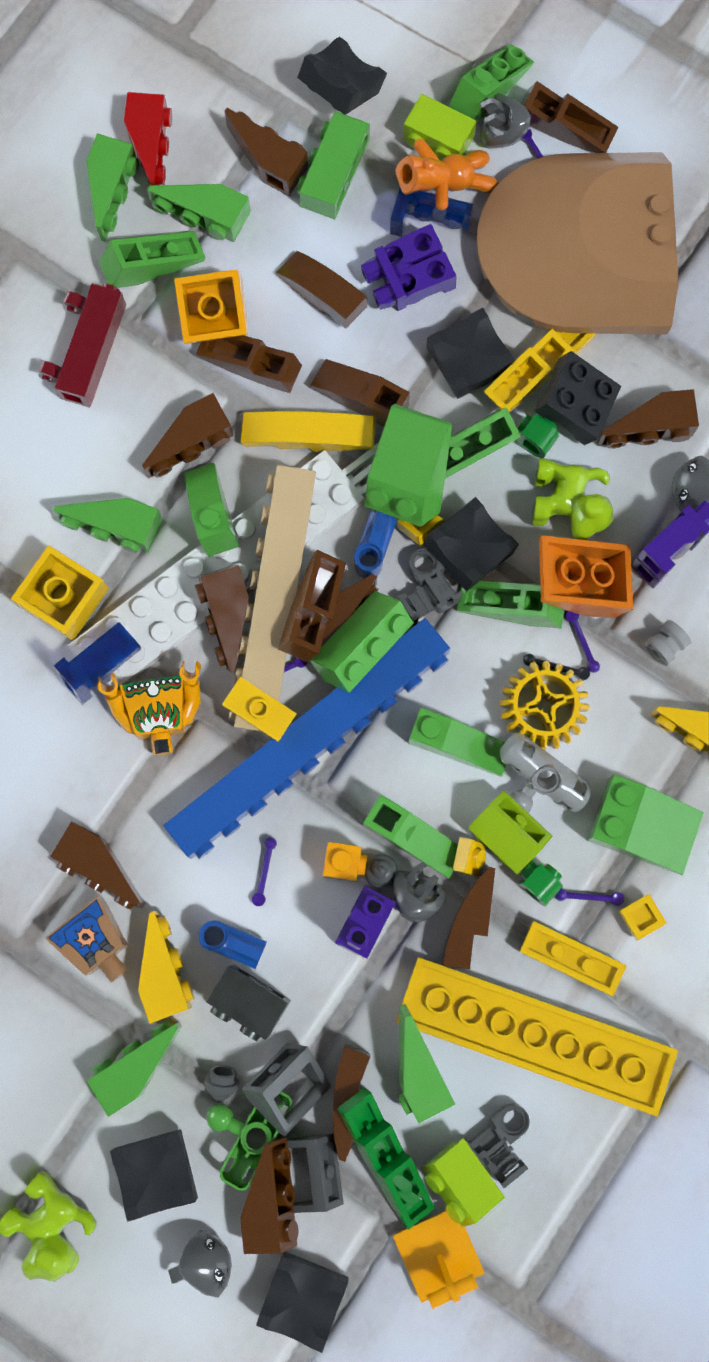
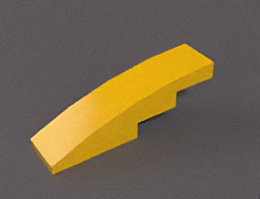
(534, 368)
(308, 430)

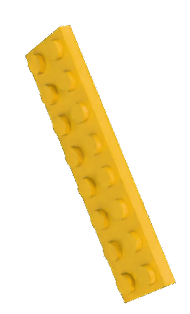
(539, 1036)

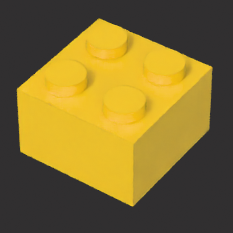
(60, 593)

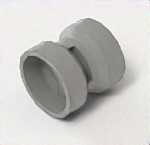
(667, 642)

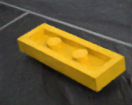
(572, 958)

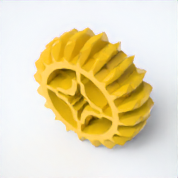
(541, 691)

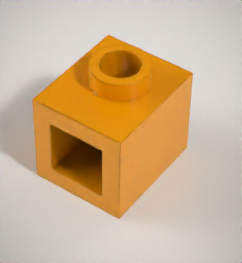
(344, 862)

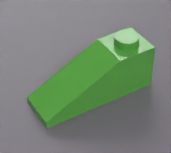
(149, 257)
(210, 510)
(510, 603)
(457, 742)
(417, 1073)

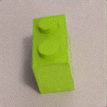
(440, 126)
(510, 832)
(462, 1183)

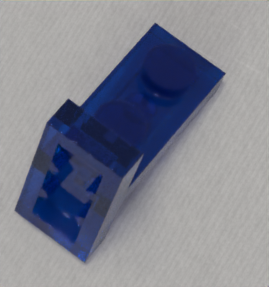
(423, 207)
(97, 660)

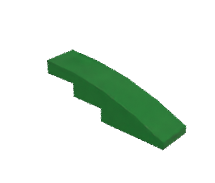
(385, 1158)

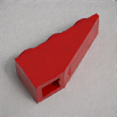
(146, 126)

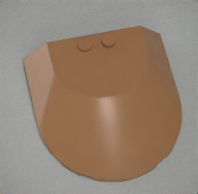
(584, 242)

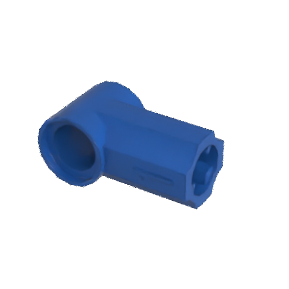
(374, 542)
(235, 945)

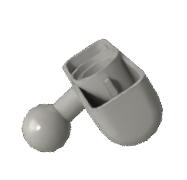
(557, 786)

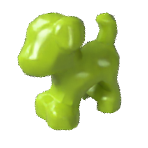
(587, 512)
(50, 1254)

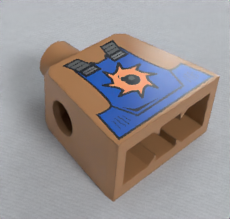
(92, 940)

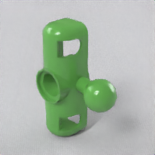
(221, 1118)

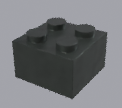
(247, 1002)

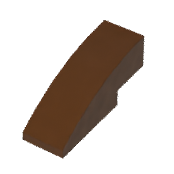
(568, 119)
(323, 288)
(252, 360)
(312, 607)
(470, 920)
(347, 1083)

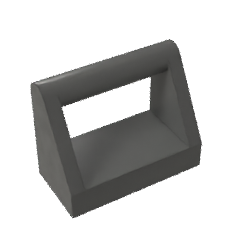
(276, 1076)
(323, 1173)

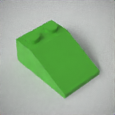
(409, 466)
(645, 824)

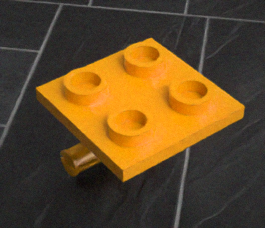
(439, 1259)

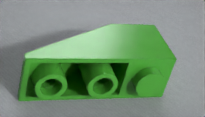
(491, 77)
(109, 171)
(204, 205)
(118, 519)
(412, 835)
(128, 1078)

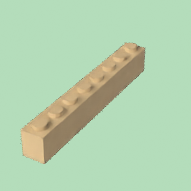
(276, 581)

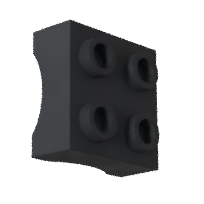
(341, 76)
(469, 353)
(578, 398)
(470, 544)
(154, 1174)
(302, 1301)

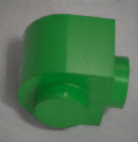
(537, 435)
(540, 882)

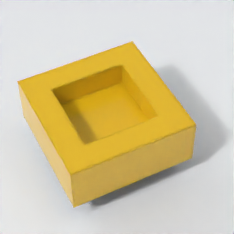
(417, 533)
(469, 857)
(642, 917)

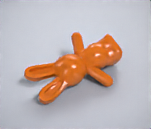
(451, 174)

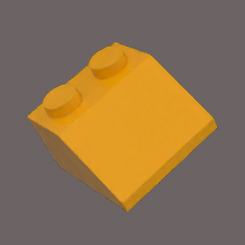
(211, 306)

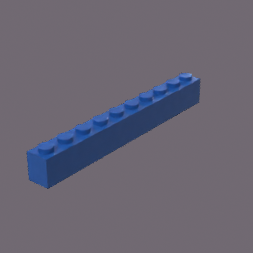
(305, 740)

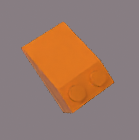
(586, 576)

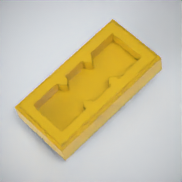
(259, 709)

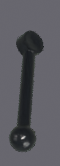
(581, 673)

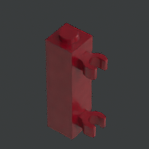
(90, 343)

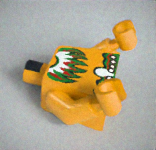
(155, 706)

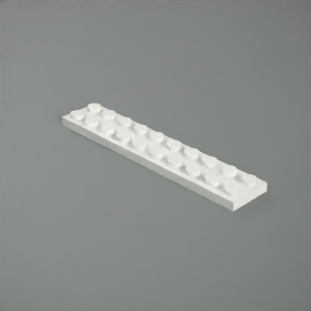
(169, 607)

